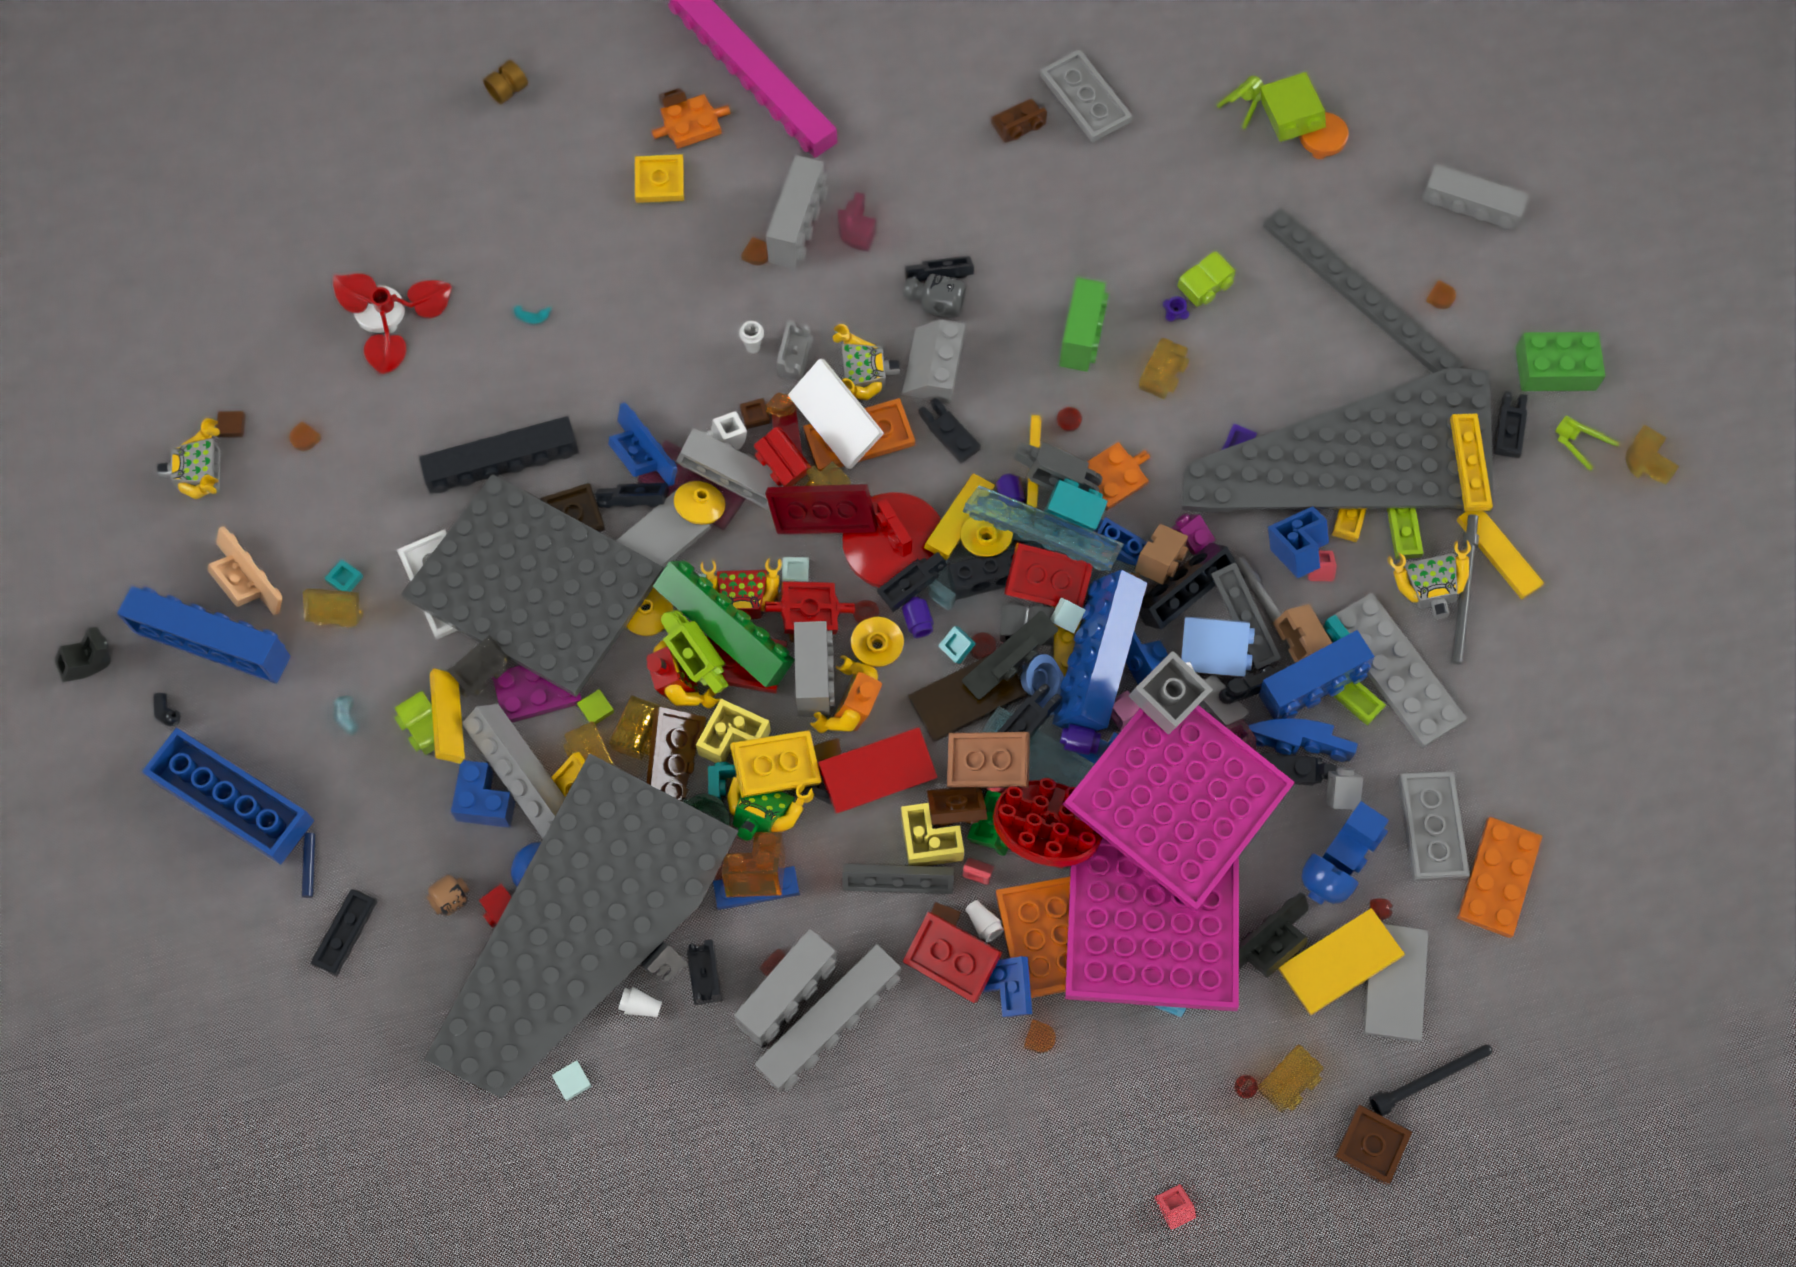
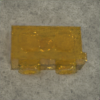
(331, 607)

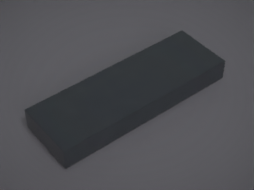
(344, 932)

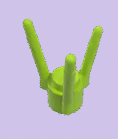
(1248, 91)
(1571, 429)

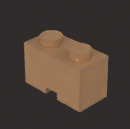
(1162, 555)
(1301, 631)

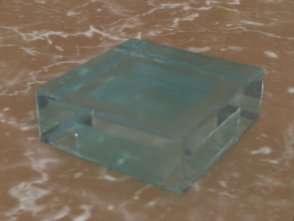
(942, 595)

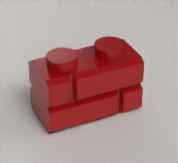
(782, 457)

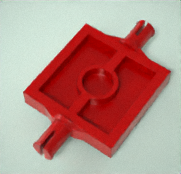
(809, 604)

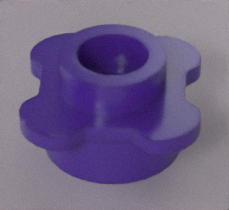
(1178, 303)

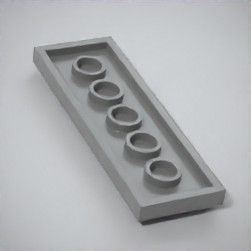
(1402, 673)

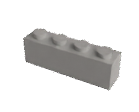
(1475, 197)
(726, 466)

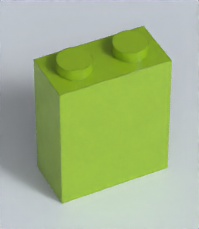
(1293, 106)

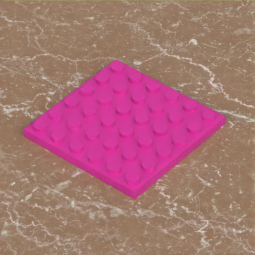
(1179, 800)
(1144, 944)

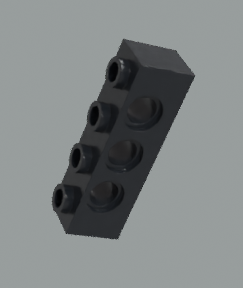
(981, 573)
(1186, 586)

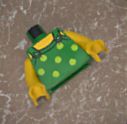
(766, 811)

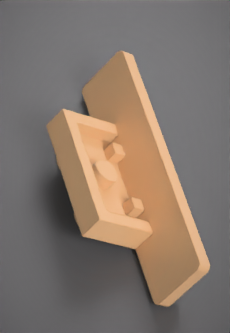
(240, 575)

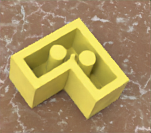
(727, 726)
(929, 845)

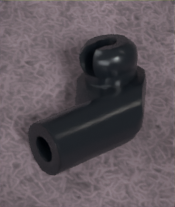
(162, 712)

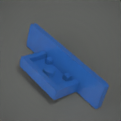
(639, 448)
(1144, 657)

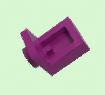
(1196, 530)

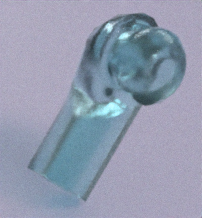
(341, 714)

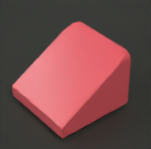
(1327, 567)
(978, 871)
(1176, 1206)

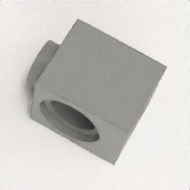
(1344, 789)

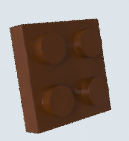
(956, 805)
(1373, 1145)

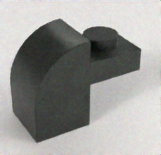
(83, 658)

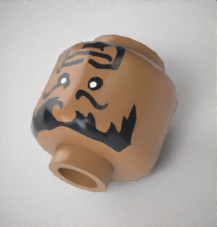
(447, 895)

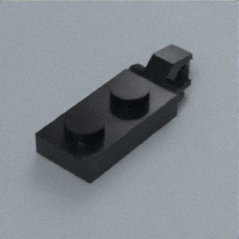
(950, 267)
(632, 494)
(911, 581)
(1301, 769)

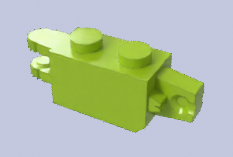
(693, 651)

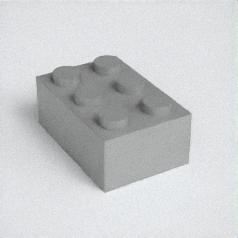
(813, 668)

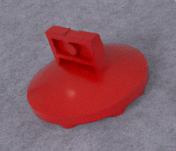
(900, 538)
(1042, 828)

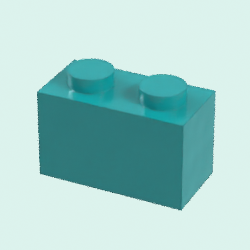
(1076, 504)

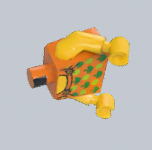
(856, 701)

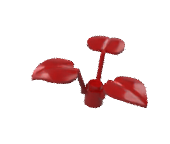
(358, 289)

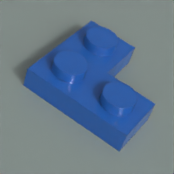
(1013, 981)

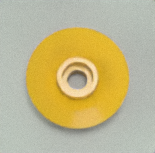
(696, 510)
(973, 535)
(649, 622)
(877, 630)

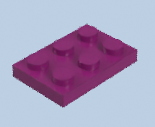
(527, 695)

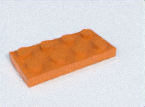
(888, 416)
(1499, 877)

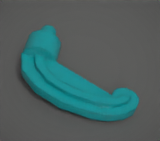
(531, 318)

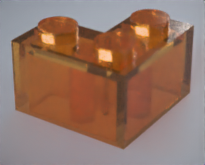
(756, 872)

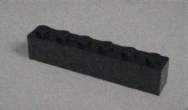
(498, 455)

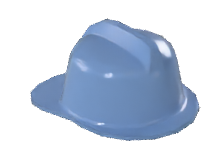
(1039, 671)

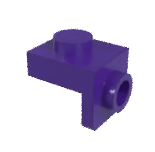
(1238, 435)

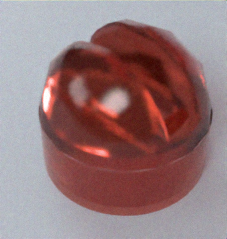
(1381, 907)
(1250, 1091)

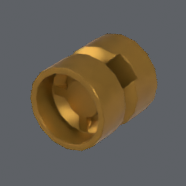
(505, 82)

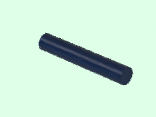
(308, 865)

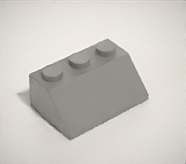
(934, 361)

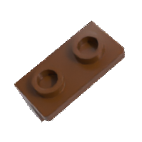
(1019, 120)

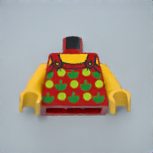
(747, 587)
(673, 681)

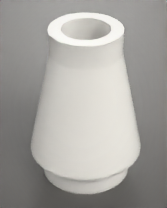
(751, 335)
(986, 923)
(638, 1003)

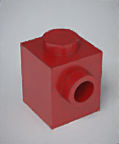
(495, 904)

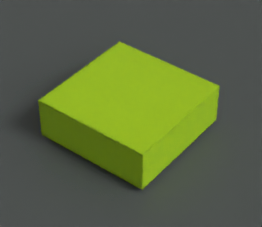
(595, 707)

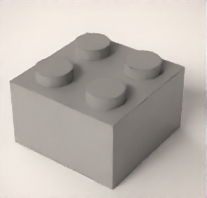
(1170, 692)

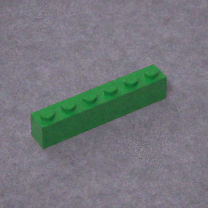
(724, 623)

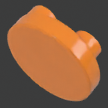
(1327, 140)

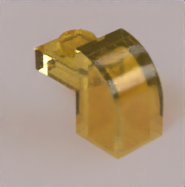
(1643, 456)
(828, 476)

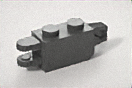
(1051, 464)

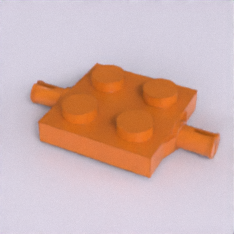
(690, 121)
(1119, 473)

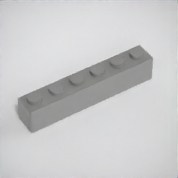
(515, 765)
(828, 1018)

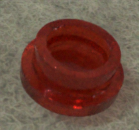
(1069, 418)
(865, 610)

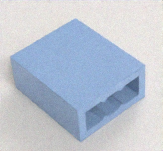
(1217, 645)

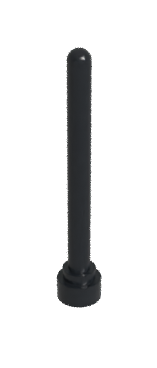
(1384, 1102)

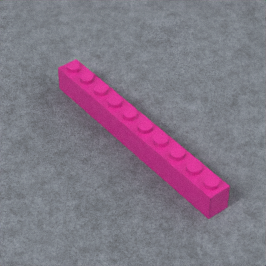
(757, 74)

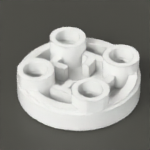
(371, 319)

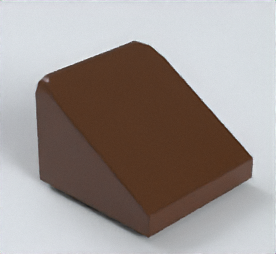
(827, 749)

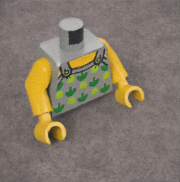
(863, 364)
(195, 463)
(1433, 580)

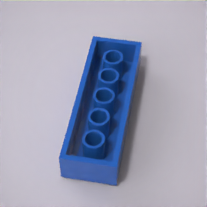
(204, 634)
(1100, 651)
(228, 796)

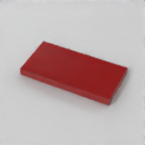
(877, 770)

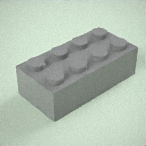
(796, 212)
(786, 988)

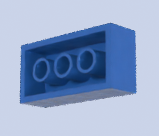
(1317, 676)

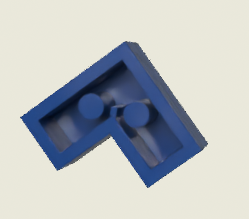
(1298, 540)
(476, 801)
(1359, 834)

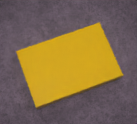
(775, 763)

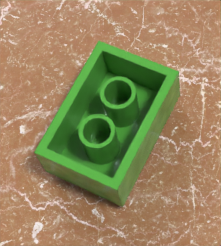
(1084, 324)
(1560, 361)

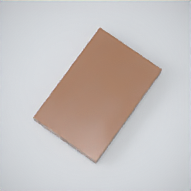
(988, 760)

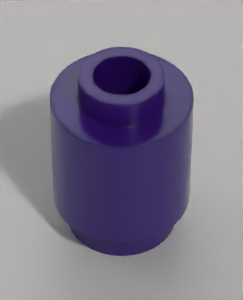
(1011, 487)
(918, 617)
(1080, 739)

